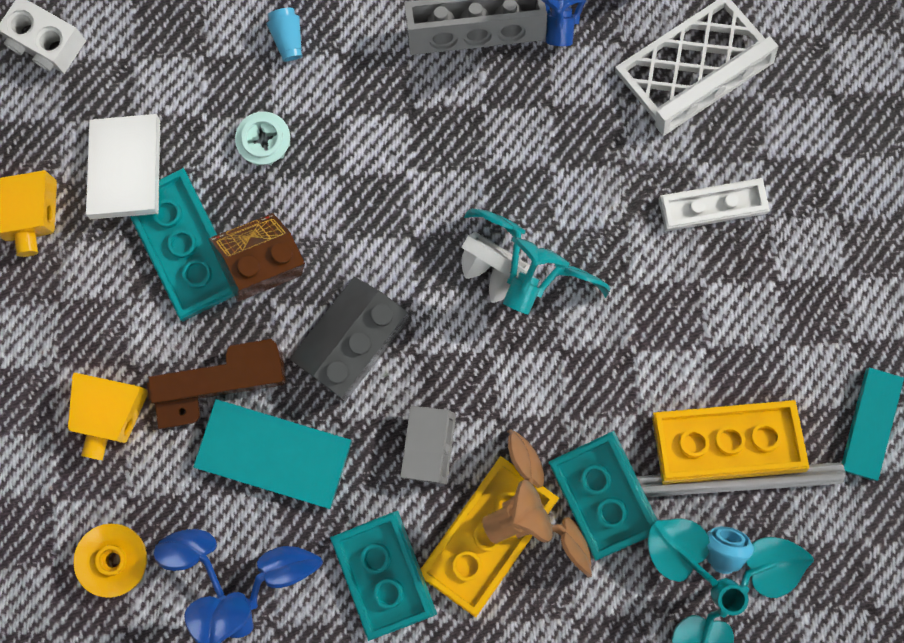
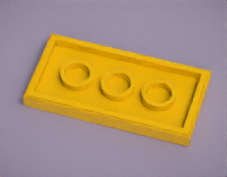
(729, 442)
(465, 560)

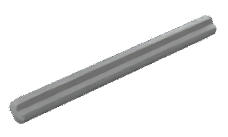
(816, 475)

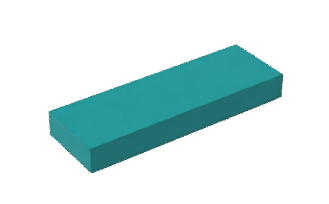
(872, 424)

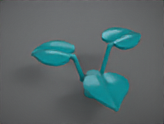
(525, 287)
(681, 544)

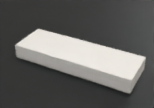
(714, 204)

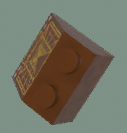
(257, 256)

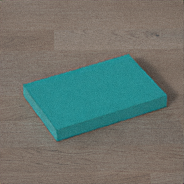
(604, 495)
(383, 575)

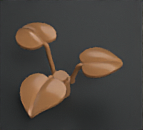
(526, 514)

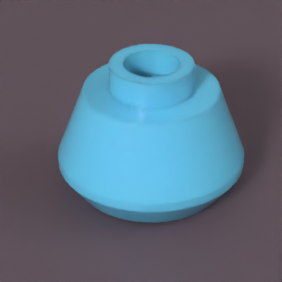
(728, 549)

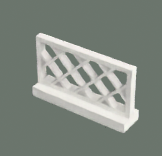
(719, 79)

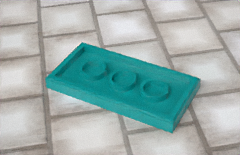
(181, 247)
(273, 454)

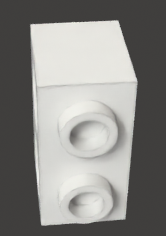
(43, 32)

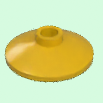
(93, 564)

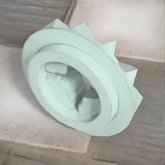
(249, 132)

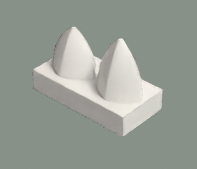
(482, 254)

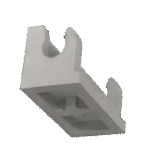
(428, 445)

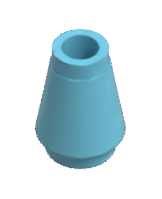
(285, 30)

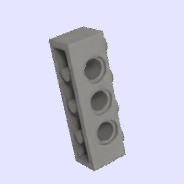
(472, 24)

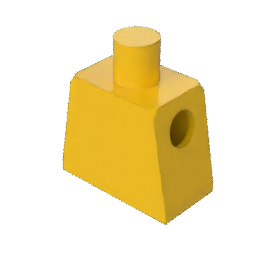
(27, 209)
(103, 411)

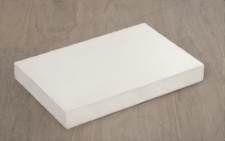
(123, 166)

